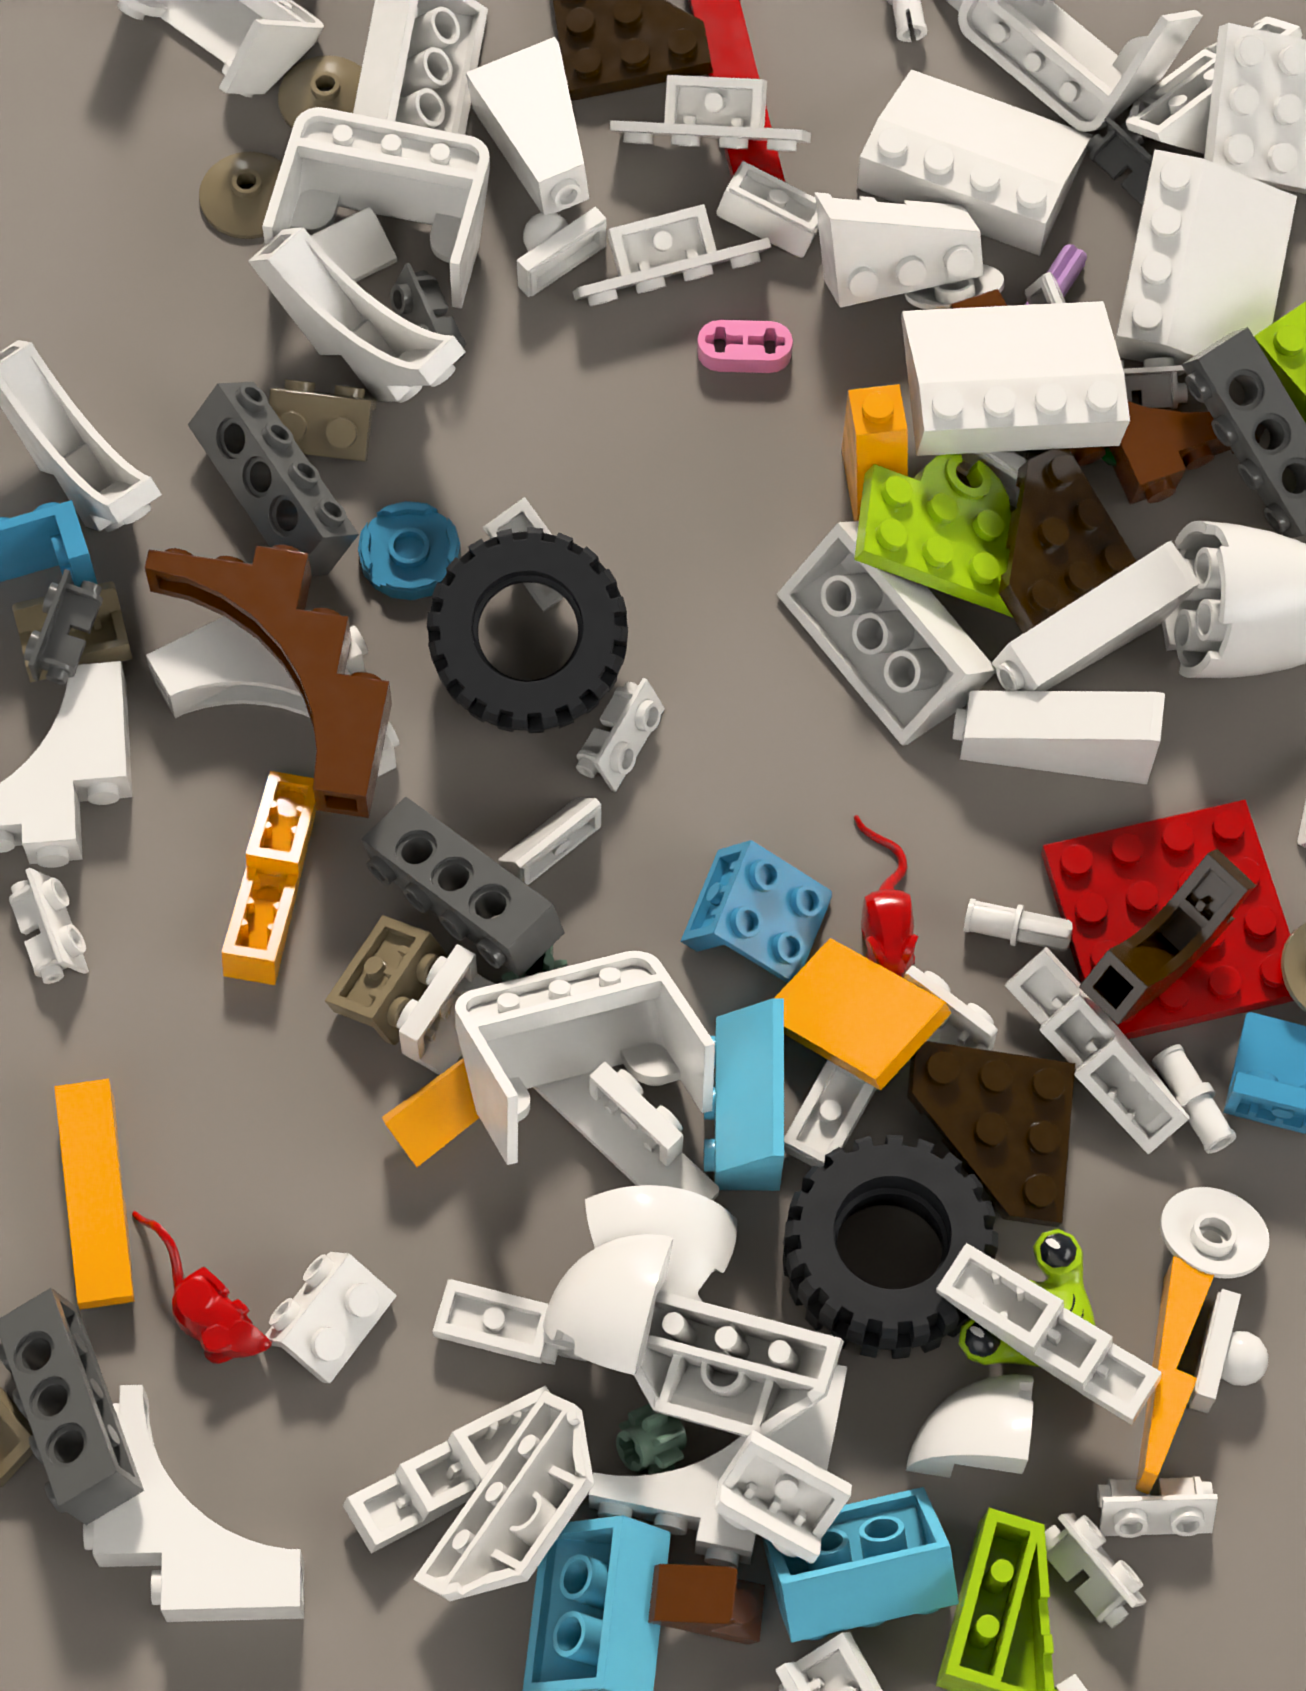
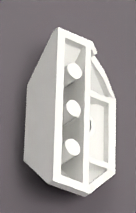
(1180, 104)
(732, 1367)
(516, 1506)

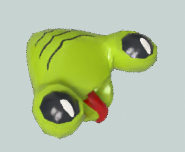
(1062, 1264)

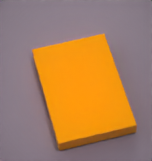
(859, 1013)

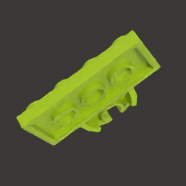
(938, 529)

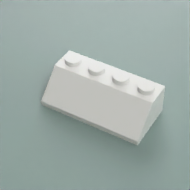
(420, 62)
(885, 636)

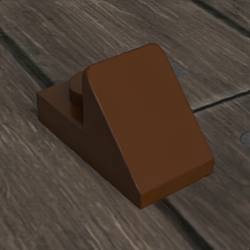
(707, 1602)

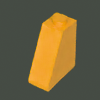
(873, 435)

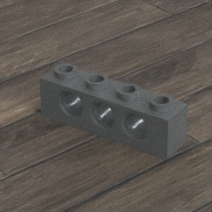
(1264, 402)
(271, 475)
(435, 862)
(67, 1408)

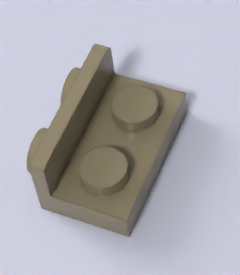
(386, 976)

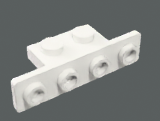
(713, 109)
(666, 247)
(628, 1129)

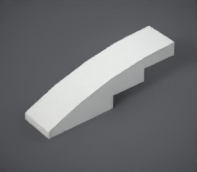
(1101, 1052)
(1048, 1333)
(437, 1478)

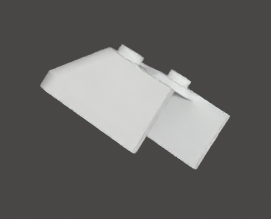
(250, 36)
(1069, 64)
(394, 170)
(570, 1024)

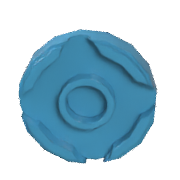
(407, 549)

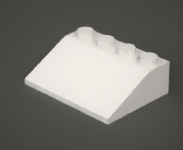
(973, 153)
(1202, 259)
(1014, 378)

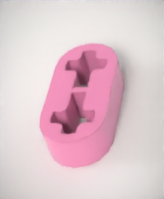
(744, 346)

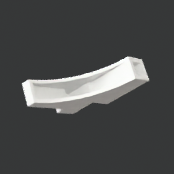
(344, 320)
(65, 444)
(232, 667)
(77, 762)
(687, 1495)
(204, 1567)

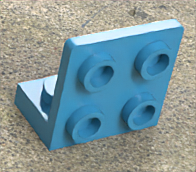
(45, 540)
(758, 909)
(1270, 1073)

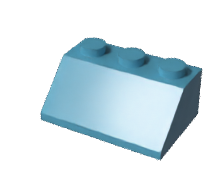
(748, 1099)
(873, 1566)
(595, 1608)

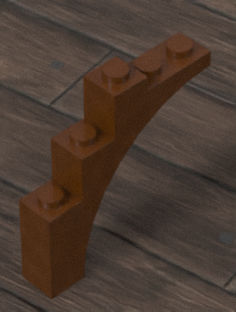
(1155, 444)
(312, 646)

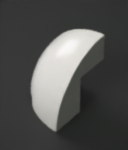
(700, 1228)
(610, 1301)
(977, 1427)

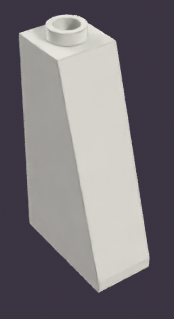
(532, 122)
(1097, 622)
(1064, 731)

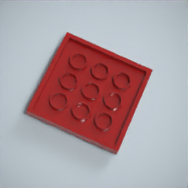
(1127, 874)

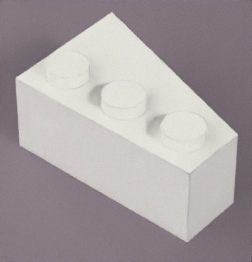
(894, 248)

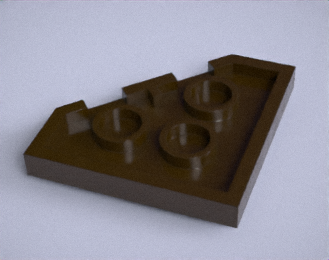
(627, 44)
(1057, 540)
(1003, 1121)

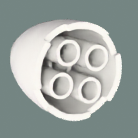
(1248, 603)

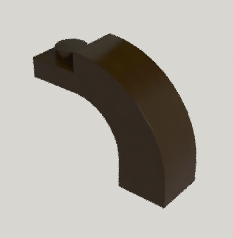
(1171, 942)

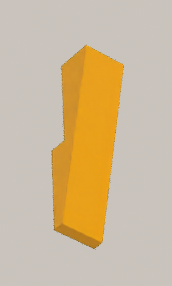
(270, 880)
(433, 1114)
(94, 1194)
(1180, 1305)

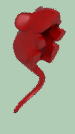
(888, 915)
(205, 1310)

